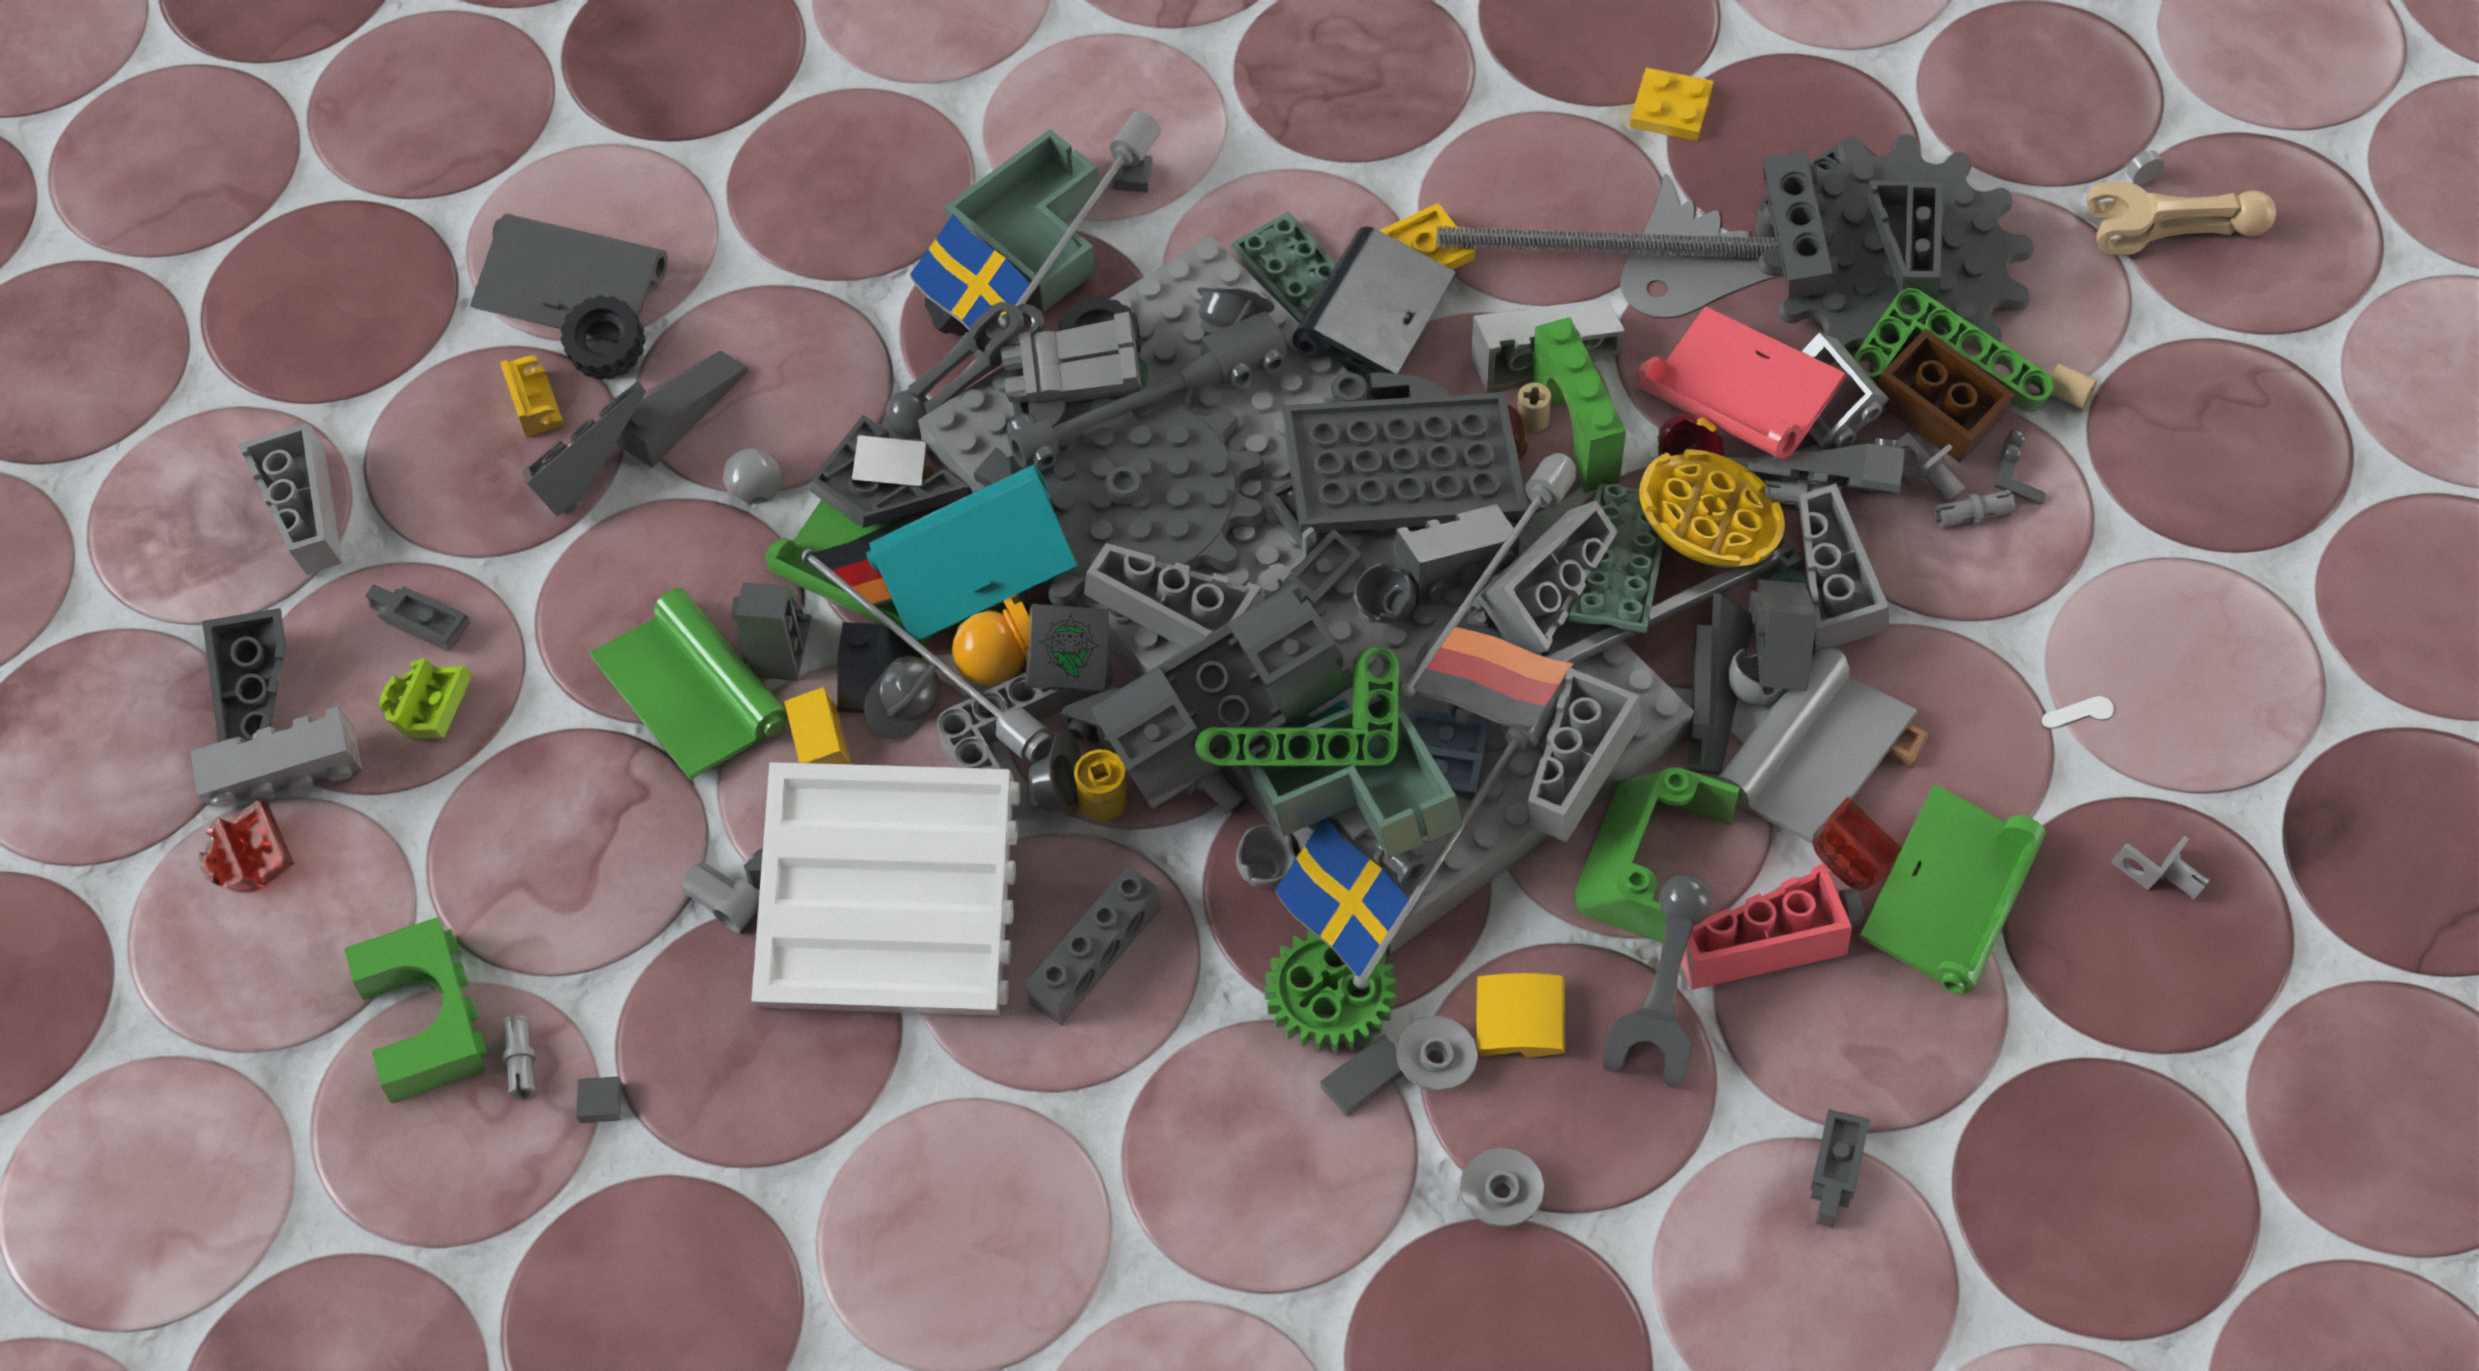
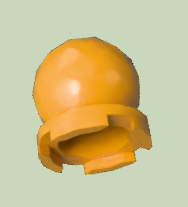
(993, 644)

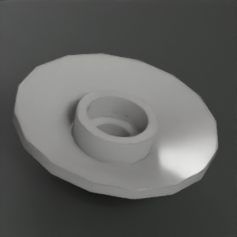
(1437, 1038)
(1502, 1170)

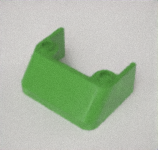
(1622, 891)

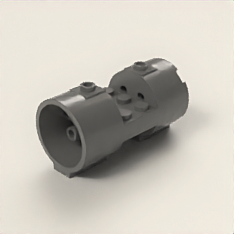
(1248, 673)

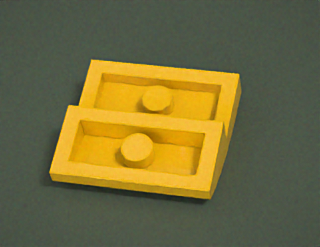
(1520, 1014)

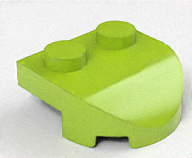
(424, 699)

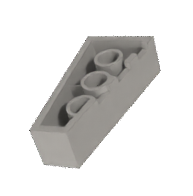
(1506, 339)
(1839, 572)
(277, 759)

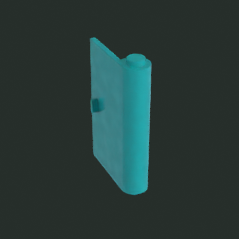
(972, 554)

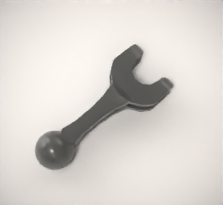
(985, 341)
(1685, 903)

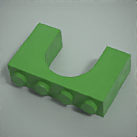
(1571, 377)
(447, 1047)

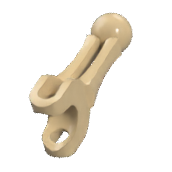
(2152, 216)

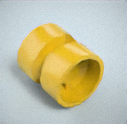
(1101, 785)

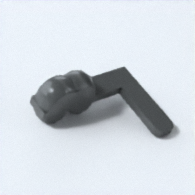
(2008, 458)

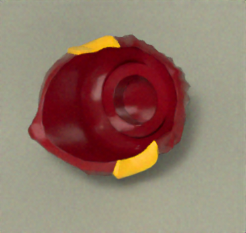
(1688, 432)

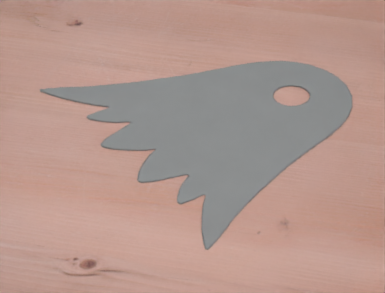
(1689, 279)

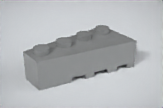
(297, 489)
(1543, 581)
(1166, 596)
(1581, 750)

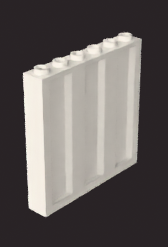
(885, 889)

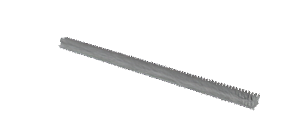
(1603, 241)

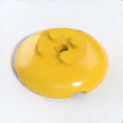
(1710, 509)

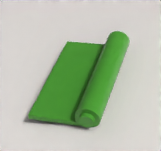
(690, 686)

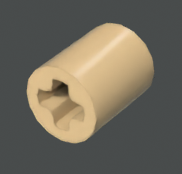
(2072, 386)
(1534, 406)

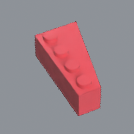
(1770, 933)

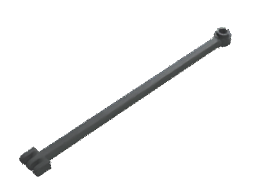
(1663, 611)

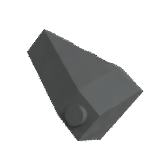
(568, 470)
(244, 670)

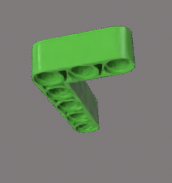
(1959, 333)
(1317, 738)

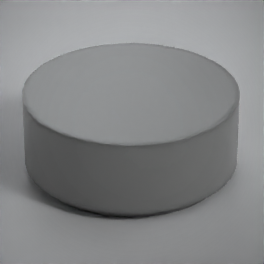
(2145, 167)

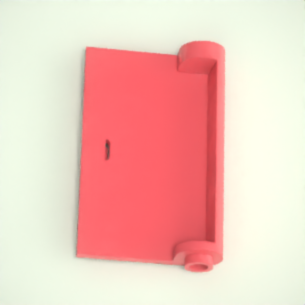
(1753, 397)

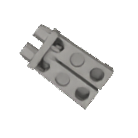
(1074, 363)

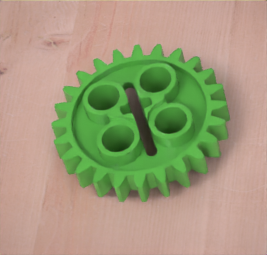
(1328, 992)

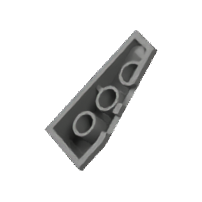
(677, 406)
(1861, 467)

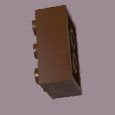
(1943, 395)

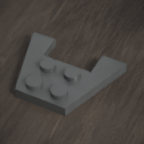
(878, 502)

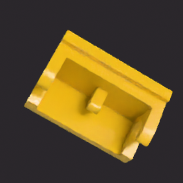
(532, 396)
(817, 728)

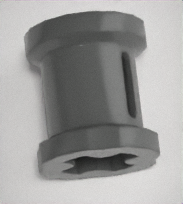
(1406, 865)

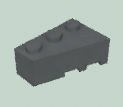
(1910, 230)
(1453, 552)
(771, 629)
(1783, 632)

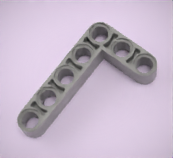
(980, 731)

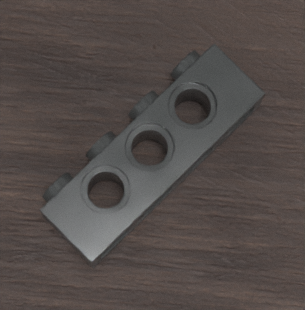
(1801, 273)
(1093, 945)

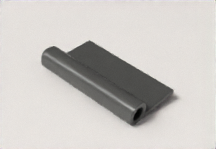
(546, 269)

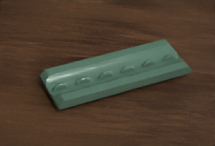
(1292, 271)
(1626, 577)

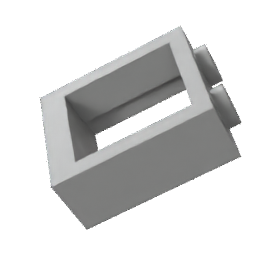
(1864, 411)

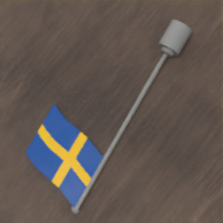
(971, 277)
(1353, 899)

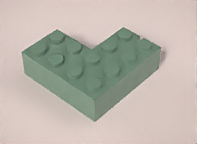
(1023, 214)
(1397, 799)

